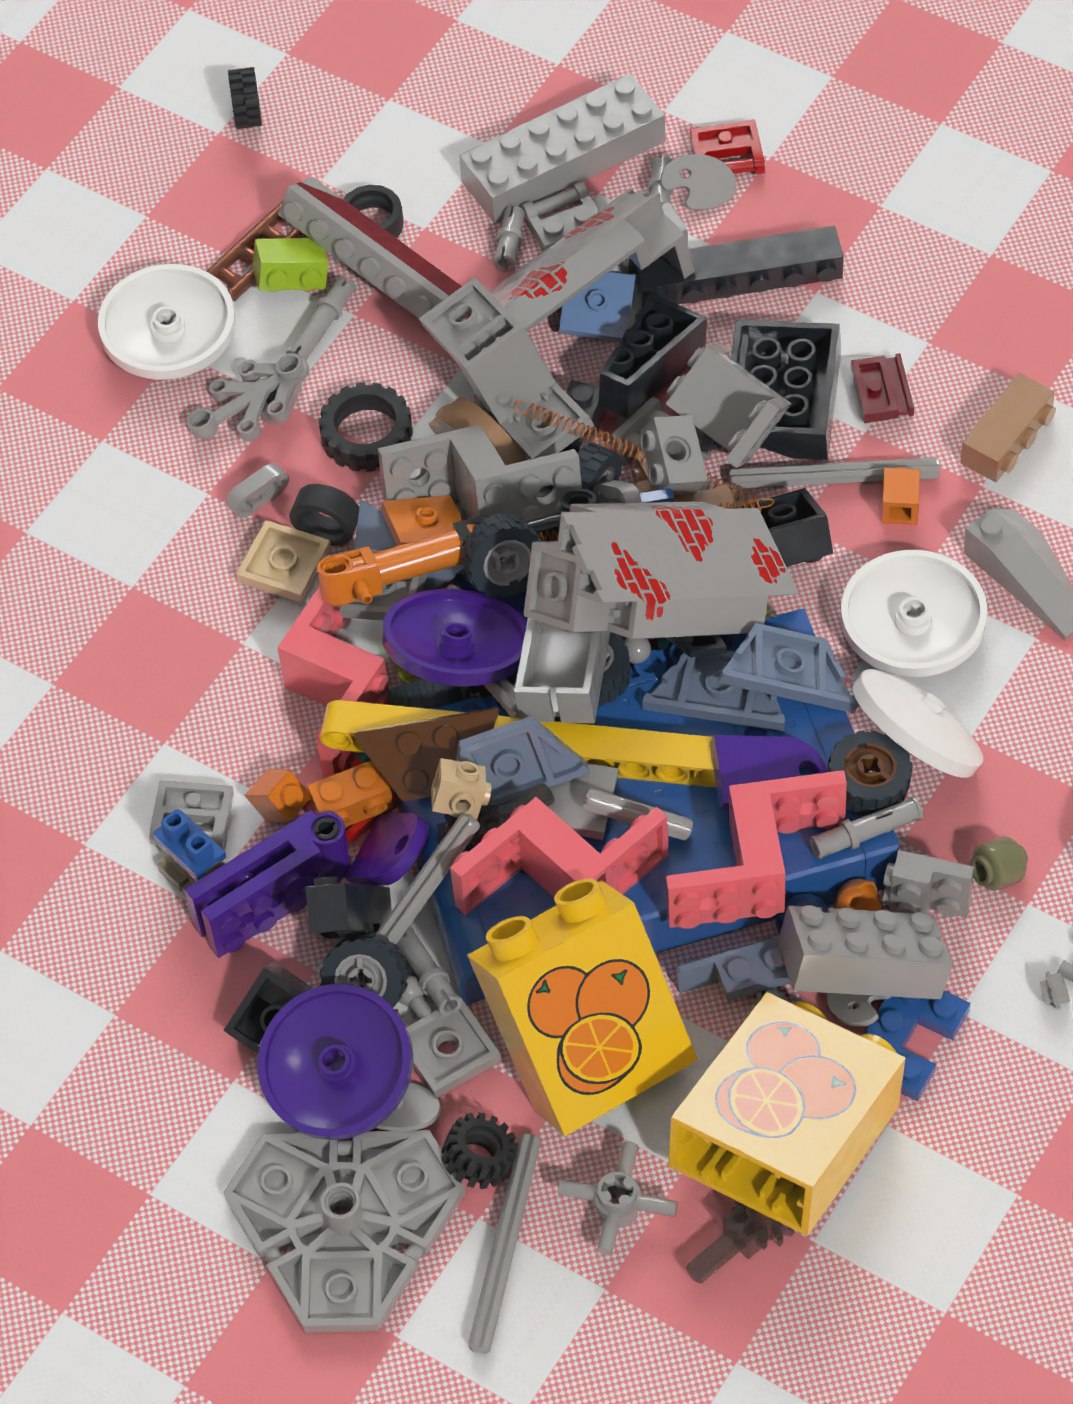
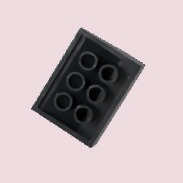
(803, 368)

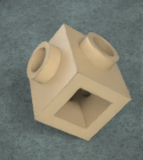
(459, 788)

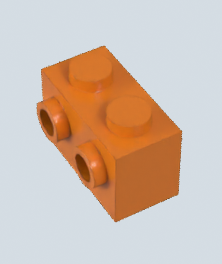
(352, 794)

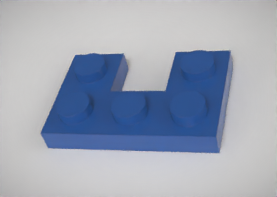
(899, 1019)

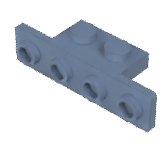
(738, 970)

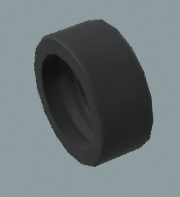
(379, 197)
(329, 501)

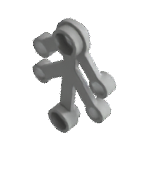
(286, 373)

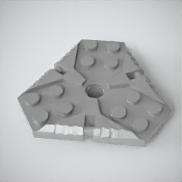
(344, 1264)

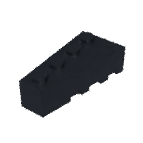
(650, 355)
(345, 908)

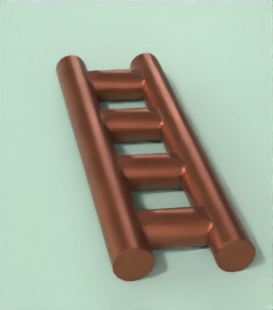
(243, 250)

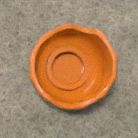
(858, 895)

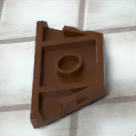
(412, 750)

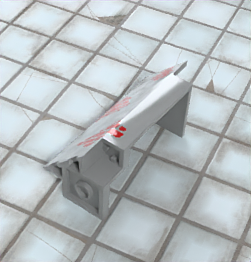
(622, 229)
(656, 570)

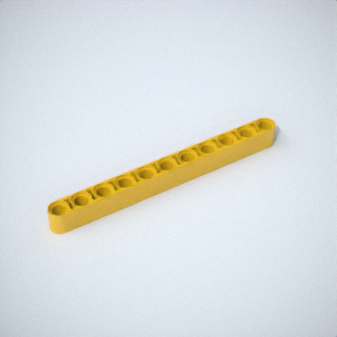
(635, 752)

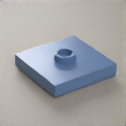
(600, 309)

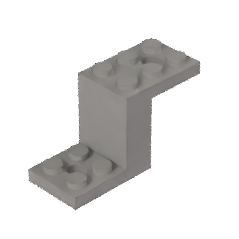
(504, 368)
(727, 402)
(473, 473)

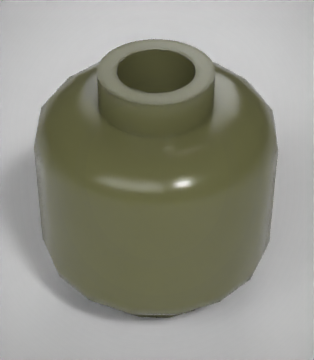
(999, 863)

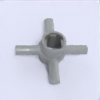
(623, 1187)

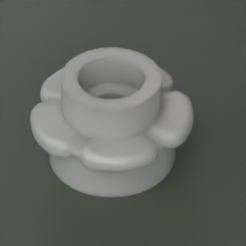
(1055, 989)

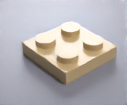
(283, 561)

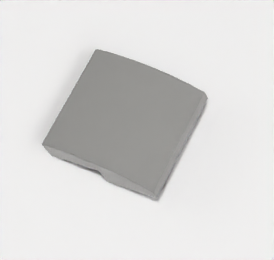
(570, 797)

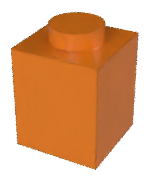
(901, 496)
(278, 795)

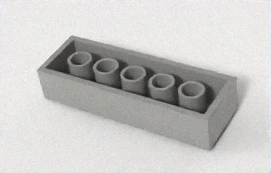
(563, 147)

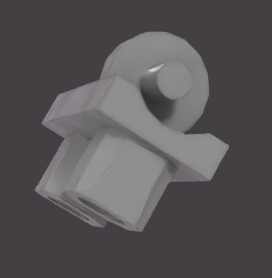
(631, 427)

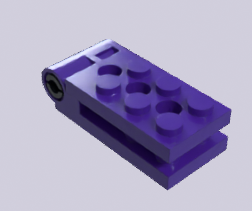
(267, 881)

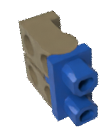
(187, 851)

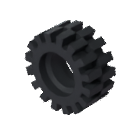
(244, 98)
(474, 1167)

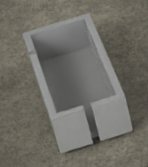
(560, 673)
(864, 952)

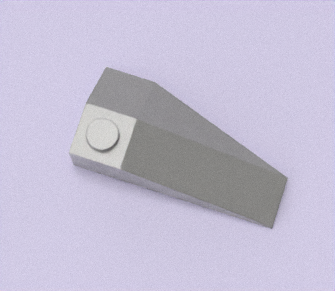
(1024, 565)

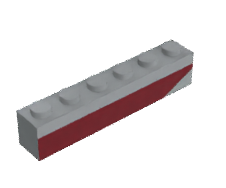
(366, 247)

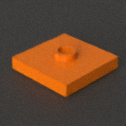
(419, 517)

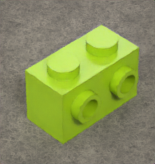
(289, 264)

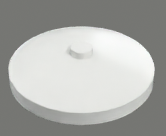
(166, 321)
(914, 613)
(918, 723)

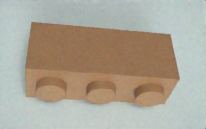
(1008, 428)

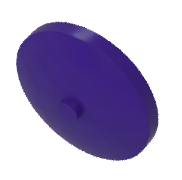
(454, 637)
(335, 1061)

